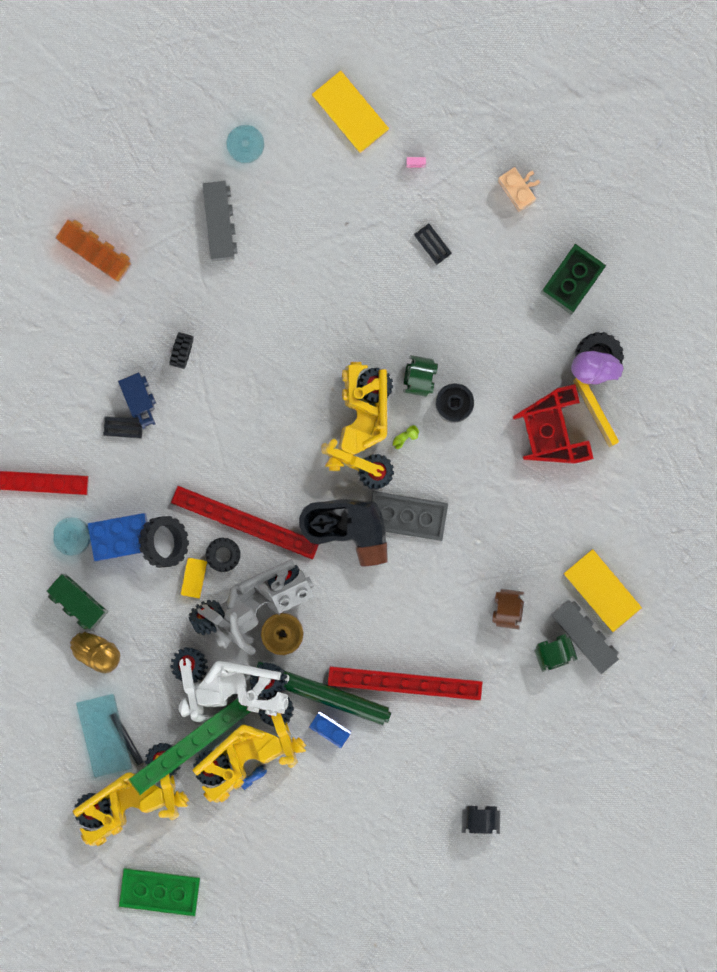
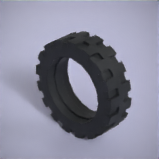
(147, 541)

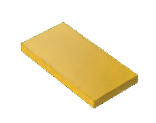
(350, 111)
(596, 412)
(602, 590)

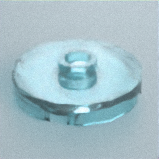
(241, 153)
(63, 539)

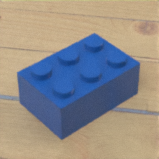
(116, 536)

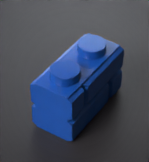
(330, 729)

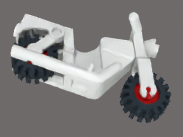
(225, 680)

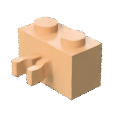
(517, 189)

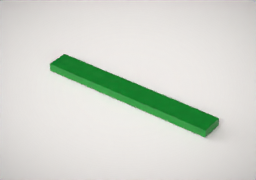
(188, 746)

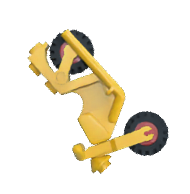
(367, 429)
(244, 745)
(94, 810)

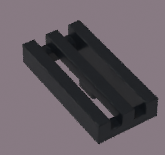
(439, 240)
(117, 419)

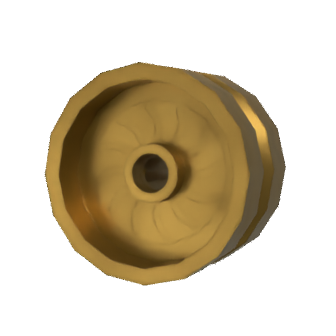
(272, 639)

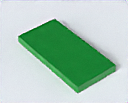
(159, 892)

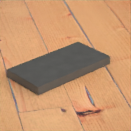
(412, 515)

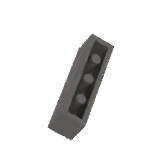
(218, 220)
(585, 637)

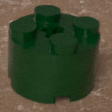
(419, 376)
(555, 653)

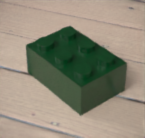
(573, 279)
(76, 602)

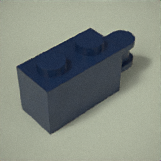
(138, 398)

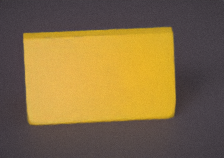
(193, 578)

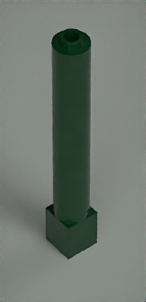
(336, 698)

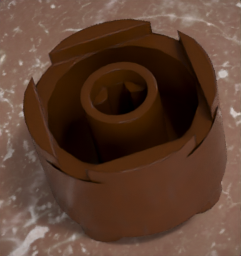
(509, 609)

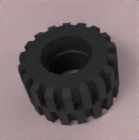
(601, 339)

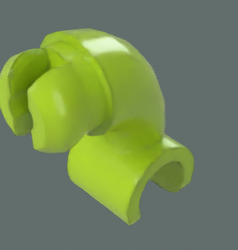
(411, 432)

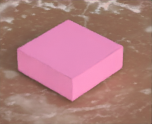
(416, 162)

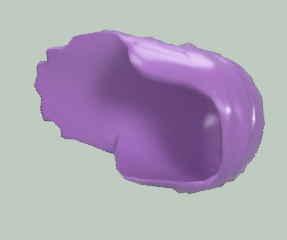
(596, 367)

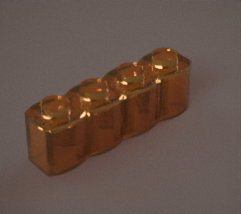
(93, 250)

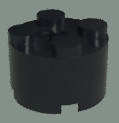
(454, 414)
(481, 820)

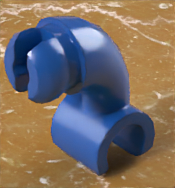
(257, 773)

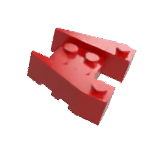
(548, 429)

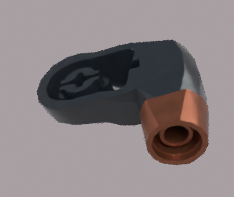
(347, 521)

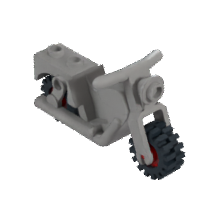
(287, 590)

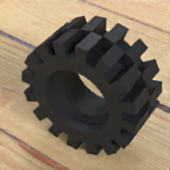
(181, 350)
(211, 554)

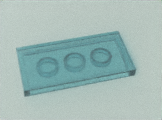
(103, 739)

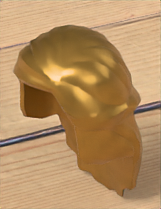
(95, 652)

